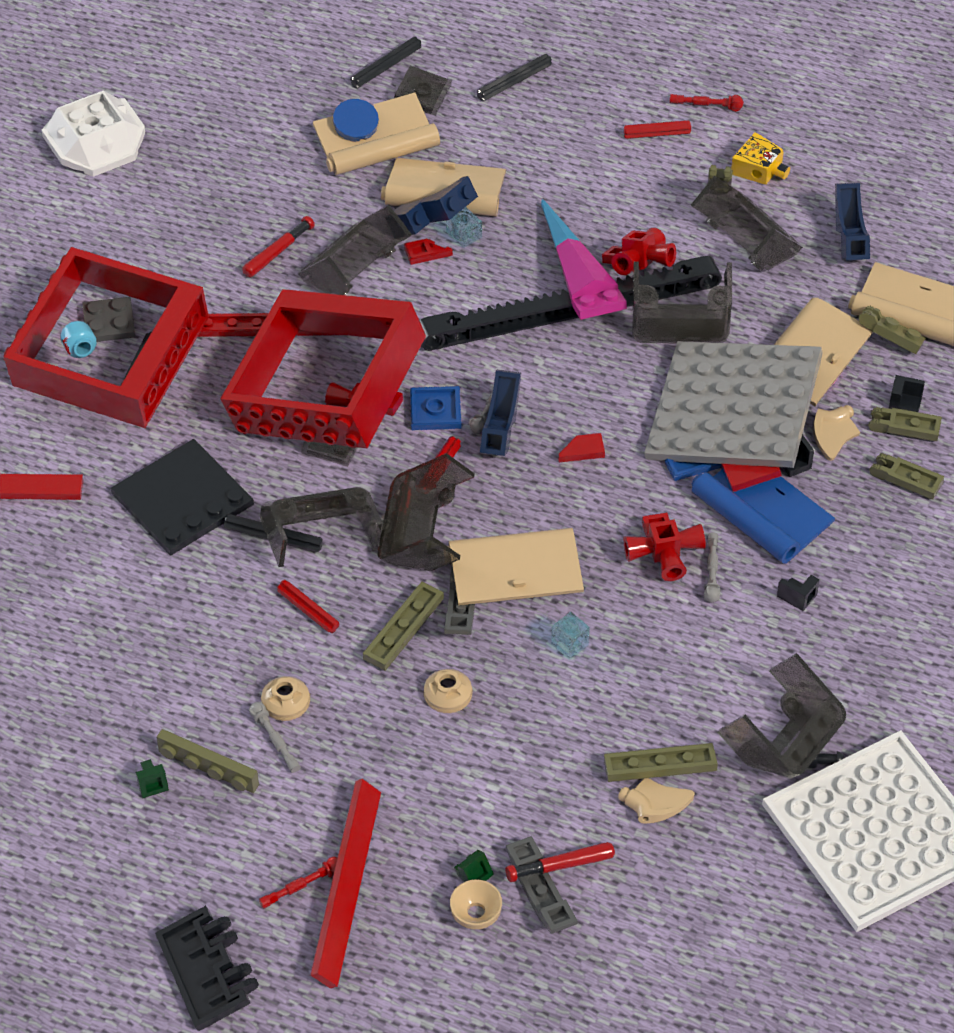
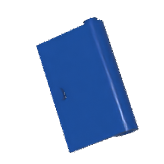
(768, 512)

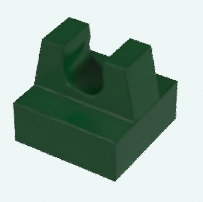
(151, 779)
(474, 867)

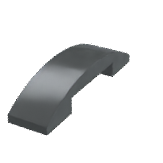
(458, 618)
(540, 888)

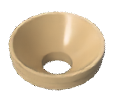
(448, 699)
(286, 706)
(476, 894)

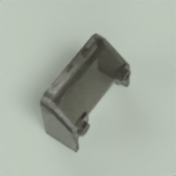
(746, 224)
(355, 251)
(681, 322)
(315, 507)
(412, 514)
(813, 721)

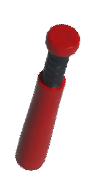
(271, 252)
(562, 861)

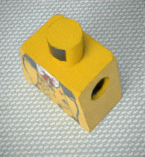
(759, 160)

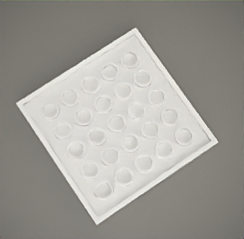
(871, 829)

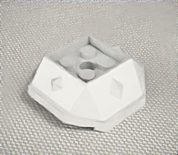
(95, 133)

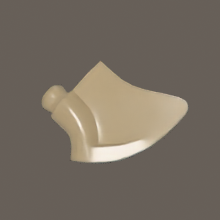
(833, 430)
(655, 801)

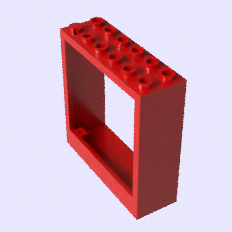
(334, 314)
(156, 363)

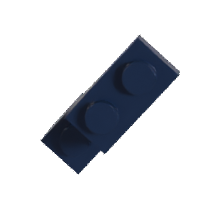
(437, 207)
(850, 222)
(501, 413)

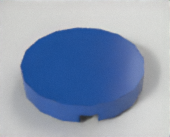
(355, 119)

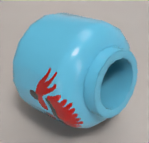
(78, 339)

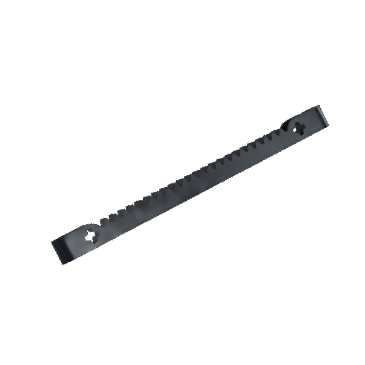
(698, 273)

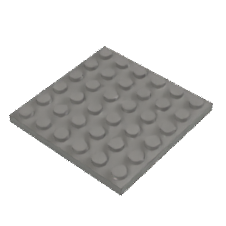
(734, 404)

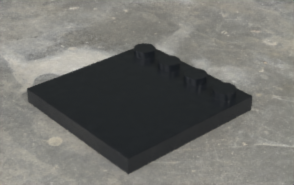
(182, 496)

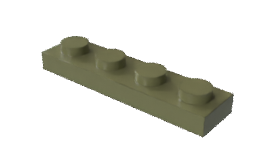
(403, 626)
(201, 758)
(660, 762)

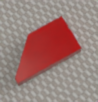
(425, 250)
(583, 448)

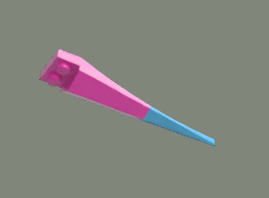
(588, 283)

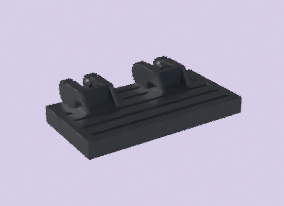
(200, 965)

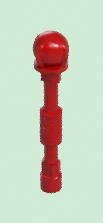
(734, 103)
(294, 886)

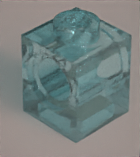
(464, 227)
(570, 635)

